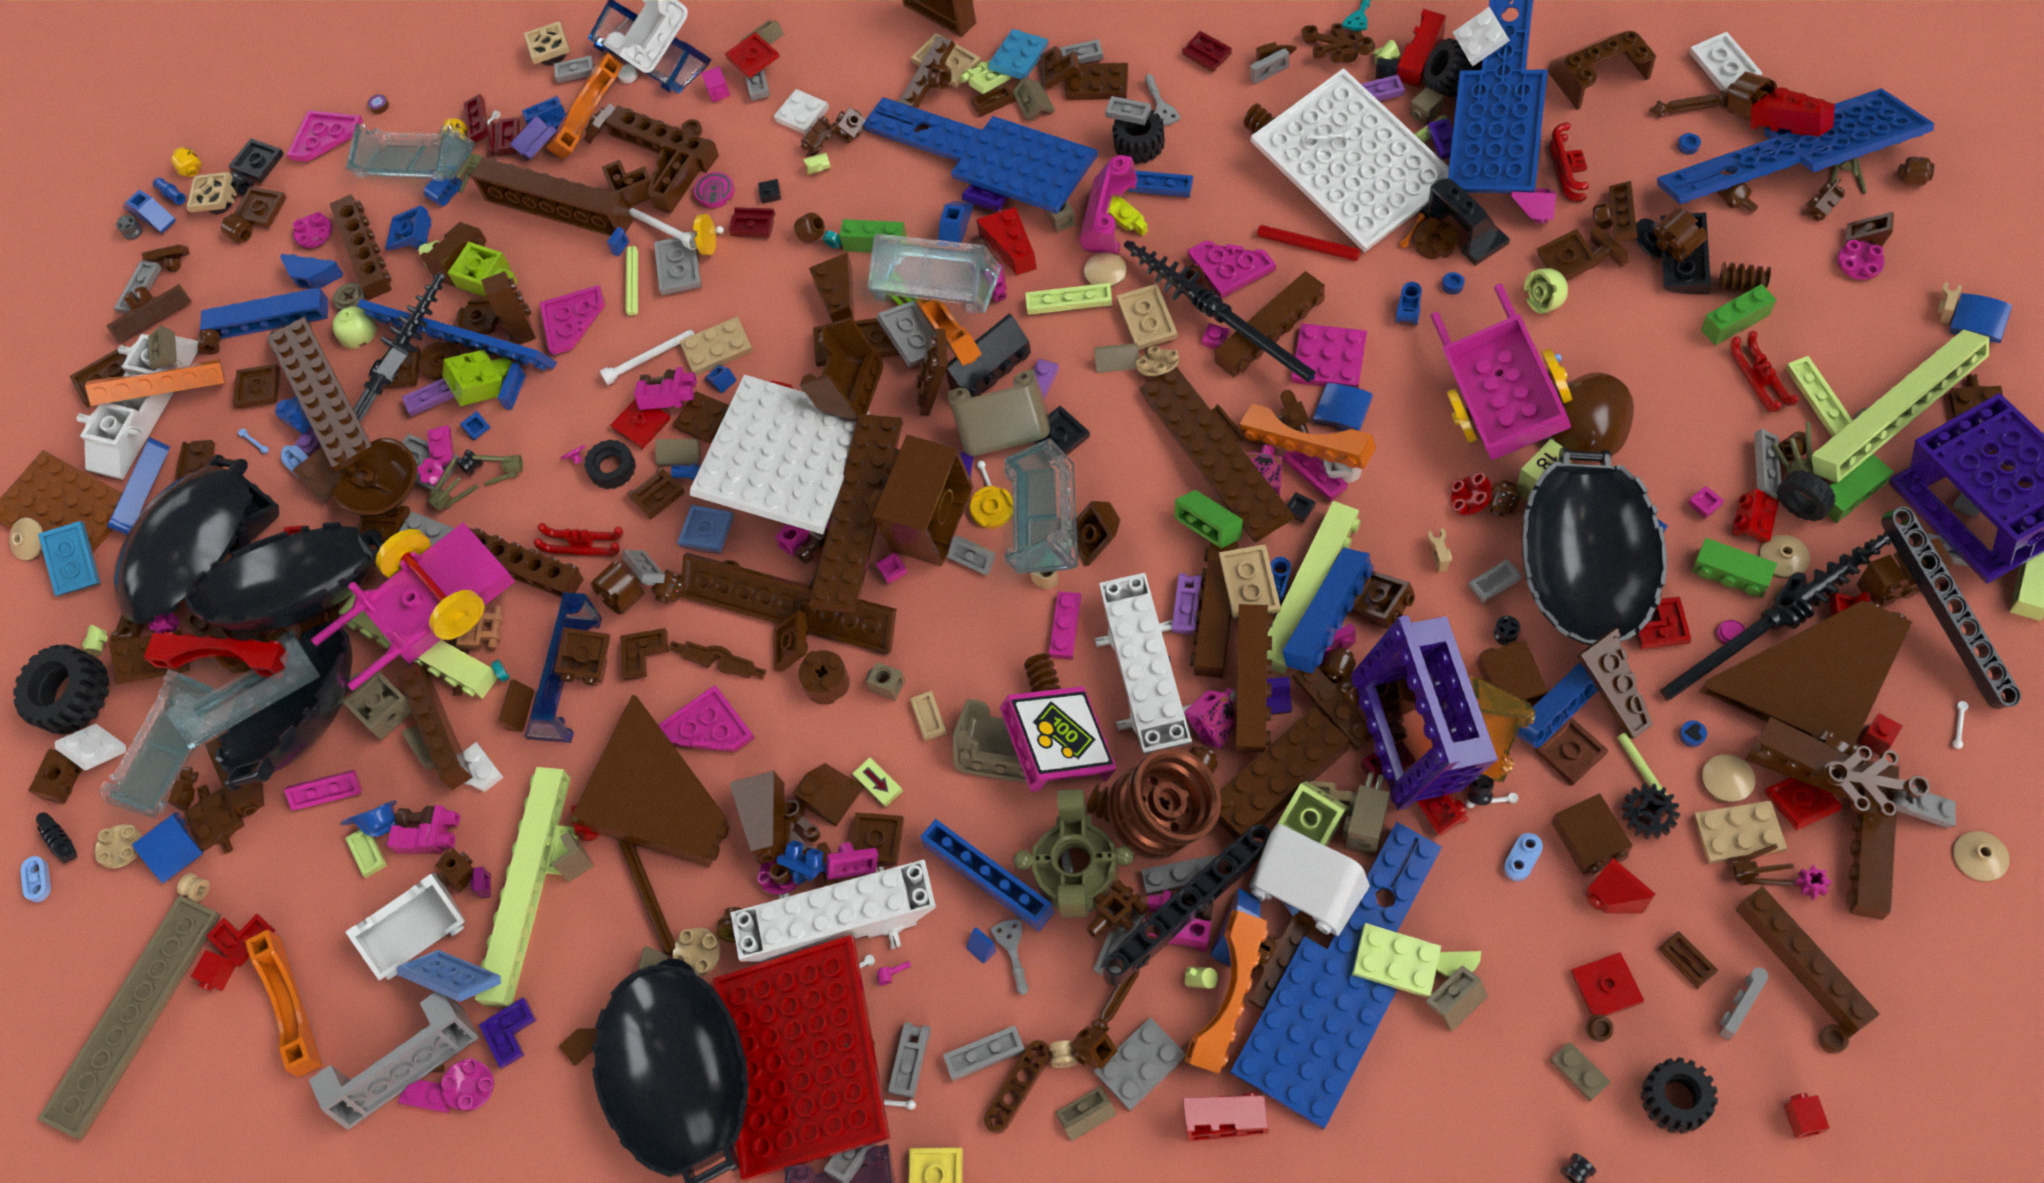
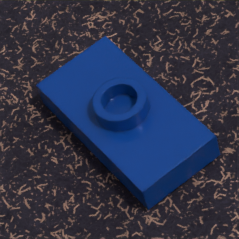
(511, 386)

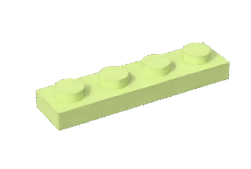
(1068, 298)
(1819, 395)

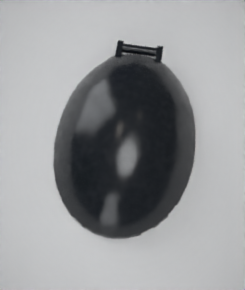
(179, 538)
(1593, 548)
(284, 578)
(293, 723)
(672, 1073)

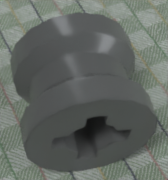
(129, 227)

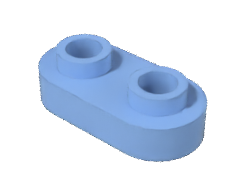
(292, 457)
(1525, 856)
(32, 881)

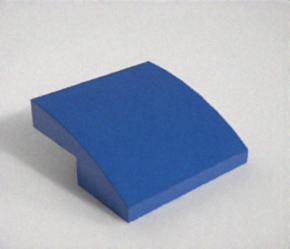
(548, 111)
(1981, 316)
(1343, 407)
(167, 848)

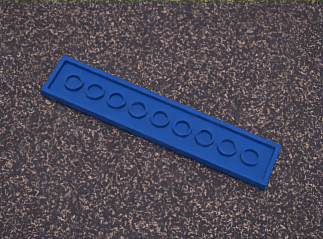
(458, 335)

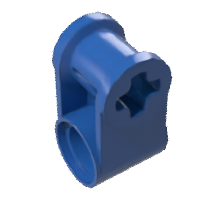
(443, 191)
(1409, 307)
(1281, 579)

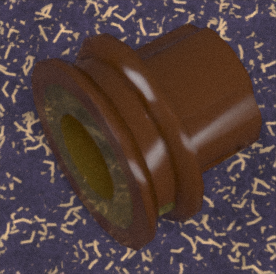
(725, 927)

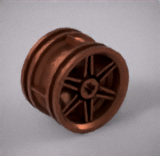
(1151, 812)

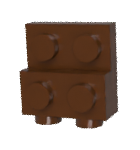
(1383, 599)
(582, 656)

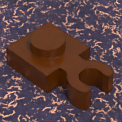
(182, 791)

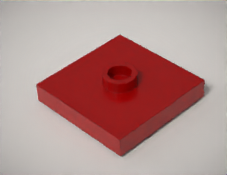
(752, 55)
(640, 425)
(1802, 802)
(1607, 985)

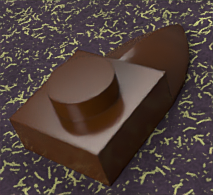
(1268, 49)

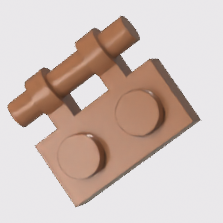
(474, 637)

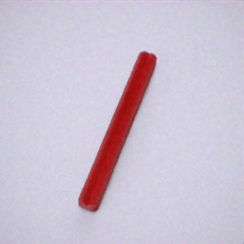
(1309, 242)

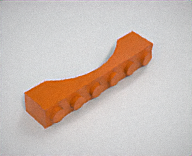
(573, 123)
(957, 337)
(155, 383)
(1346, 447)
(295, 1036)
(1209, 1045)

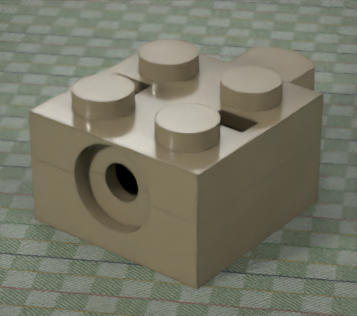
(378, 704)
(1366, 817)

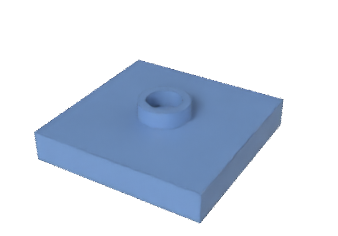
(706, 529)

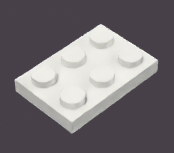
(1723, 60)

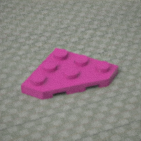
(321, 133)
(1230, 266)
(569, 317)
(707, 724)

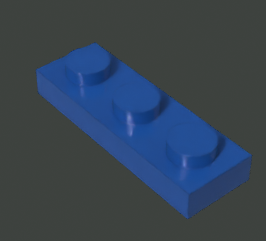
(1163, 184)

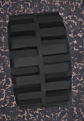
(1444, 67)
(1139, 147)
(1690, 1077)

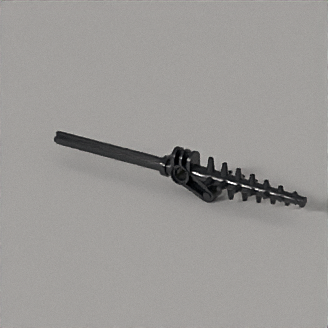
(1213, 306)
(385, 369)
(1790, 609)

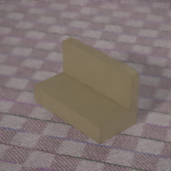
(1032, 98)
(574, 861)
(1457, 997)

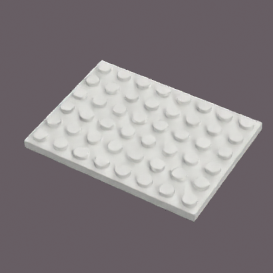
(1360, 181)
(776, 456)

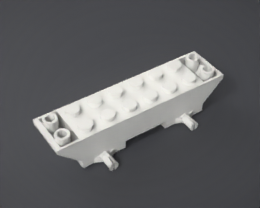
(120, 428)
(1144, 664)
(856, 907)

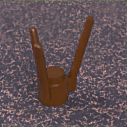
(1747, 870)

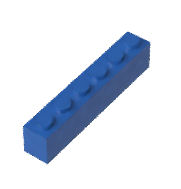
(265, 313)
(1328, 610)
(987, 875)

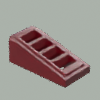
(1367, 762)

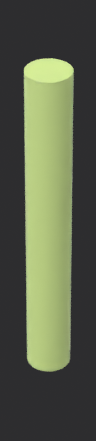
(1638, 761)

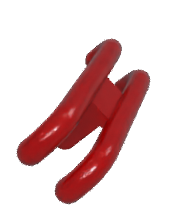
(1567, 163)
(1761, 374)
(579, 541)

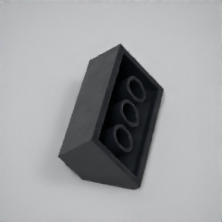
(1001, 351)

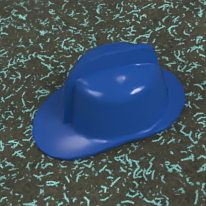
(376, 821)

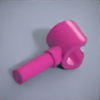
(885, 973)

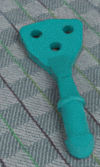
(1357, 21)

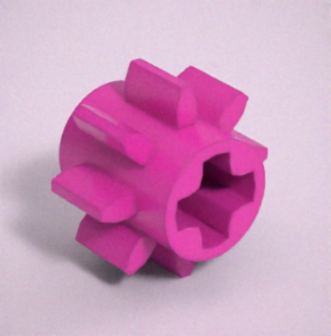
(164, 623)
(1817, 876)

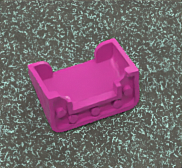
(1099, 226)

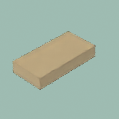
(928, 716)

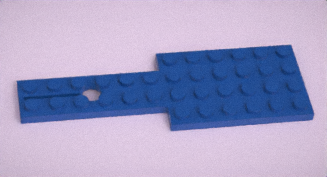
(1500, 114)
(1859, 128)
(999, 158)
(1320, 1011)

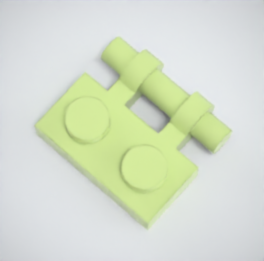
(982, 78)

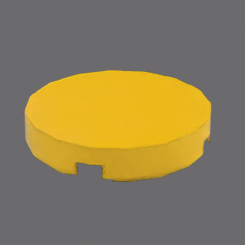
(706, 234)
(991, 507)

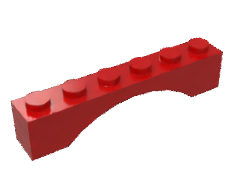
(175, 650)

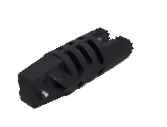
(55, 838)

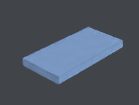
(448, 975)

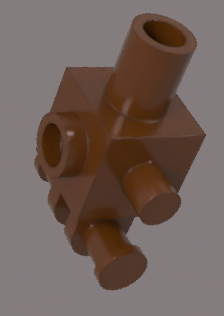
(1293, 413)
(1114, 911)

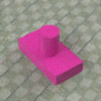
(851, 862)

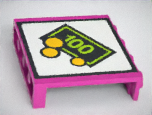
(1056, 736)

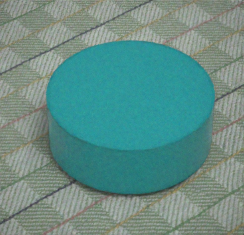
(832, 239)
(500, 670)

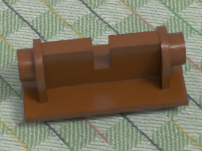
(813, 142)
(1819, 206)

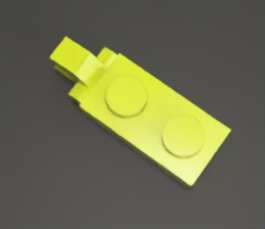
(1127, 216)

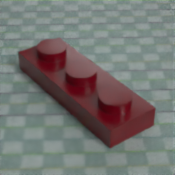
(476, 118)

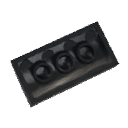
(1691, 274)

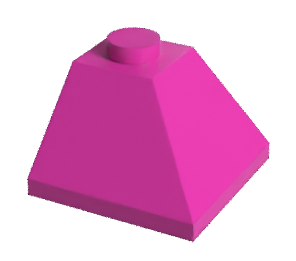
(1537, 204)

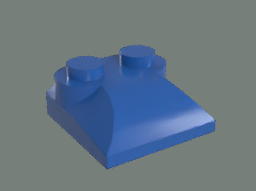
(409, 229)
(292, 414)

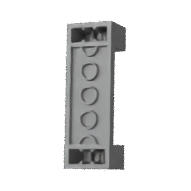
(357, 1098)

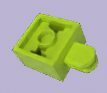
(477, 264)
(474, 376)

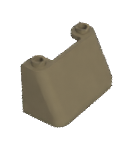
(1001, 417)
(984, 745)

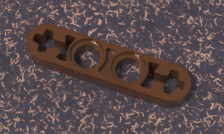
(1015, 1085)

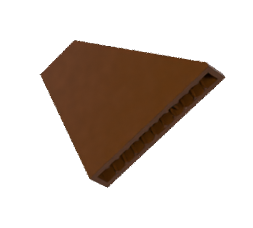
(1820, 675)
(651, 794)

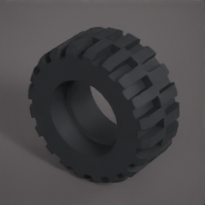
(41, 680)

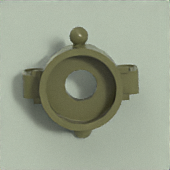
(1068, 892)

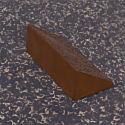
(516, 706)

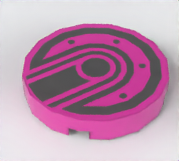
(714, 189)

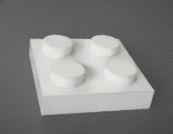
(1481, 36)
(801, 111)
(90, 747)

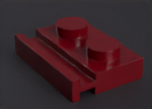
(1207, 51)
(502, 134)
(752, 222)

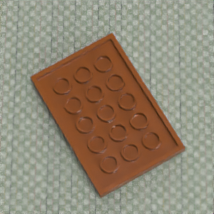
(59, 496)

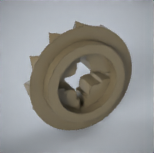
(350, 290)

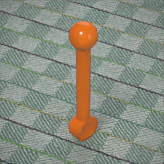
(1404, 242)

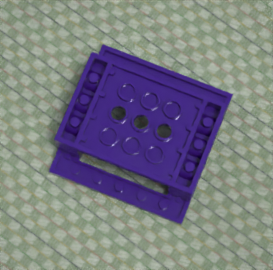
(1961, 454)
(1444, 697)

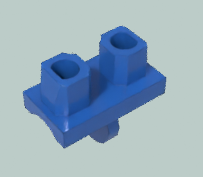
(802, 866)

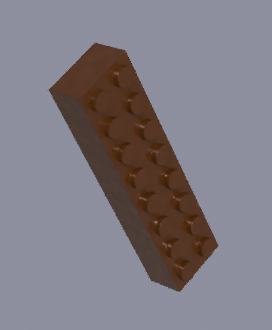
(551, 197)

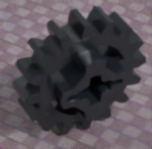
(1649, 800)

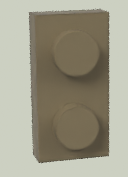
(1580, 1071)

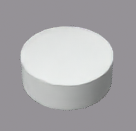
(627, 74)

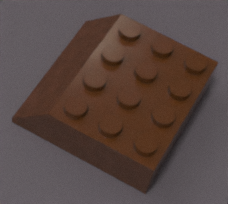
(953, 15)

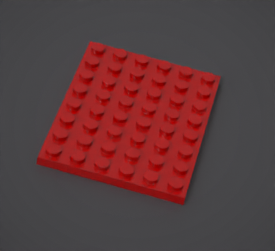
(803, 1083)

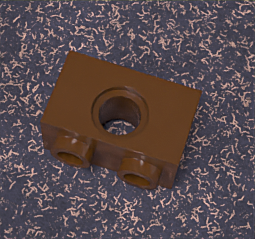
(55, 777)

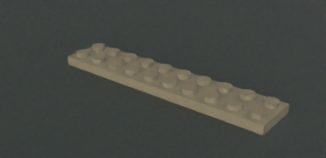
(129, 1018)

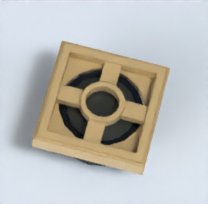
(547, 44)
(210, 194)

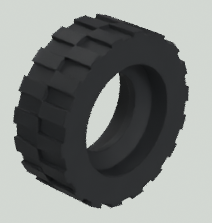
(604, 450)
(1812, 486)

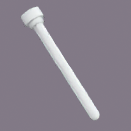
(686, 238)
(610, 374)

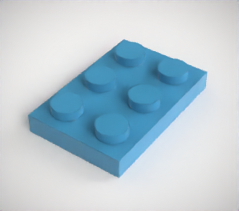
(1018, 54)
(69, 558)

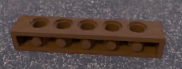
(649, 134)
(360, 246)
(525, 571)

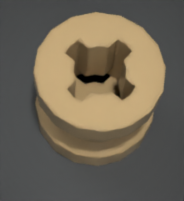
(193, 887)
(1062, 1054)

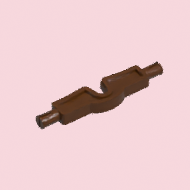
(728, 663)

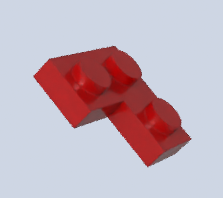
(1669, 629)
(232, 941)

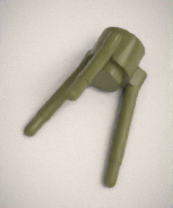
(470, 164)
(1854, 165)
(511, 464)
(1798, 464)
(440, 498)

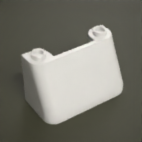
(649, 34)
(1309, 878)
(406, 926)

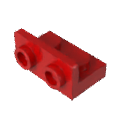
(1444, 812)

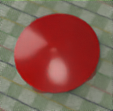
(1471, 494)

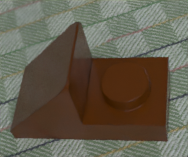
(1873, 228)

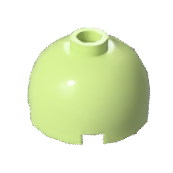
(1546, 290)
(353, 327)

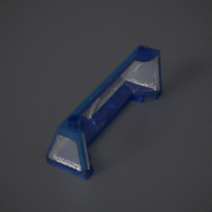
(676, 67)
(573, 612)

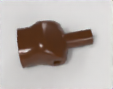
(1738, 195)

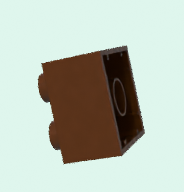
(921, 499)

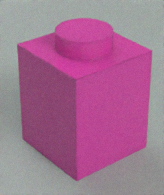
(715, 84)

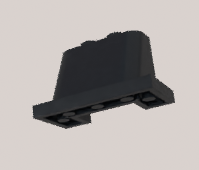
(1484, 236)
(259, 517)

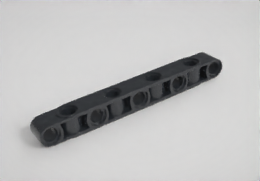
(1175, 916)

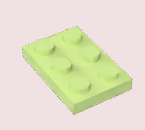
(1396, 960)

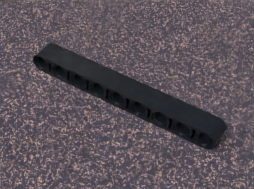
(1961, 614)

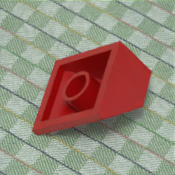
(1619, 891)

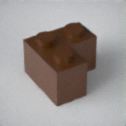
(631, 185)

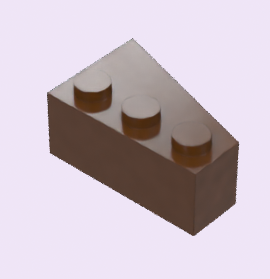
(672, 177)
(447, 251)
(835, 286)
(509, 307)

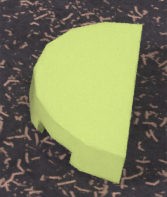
(1451, 961)

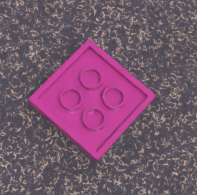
(1332, 353)

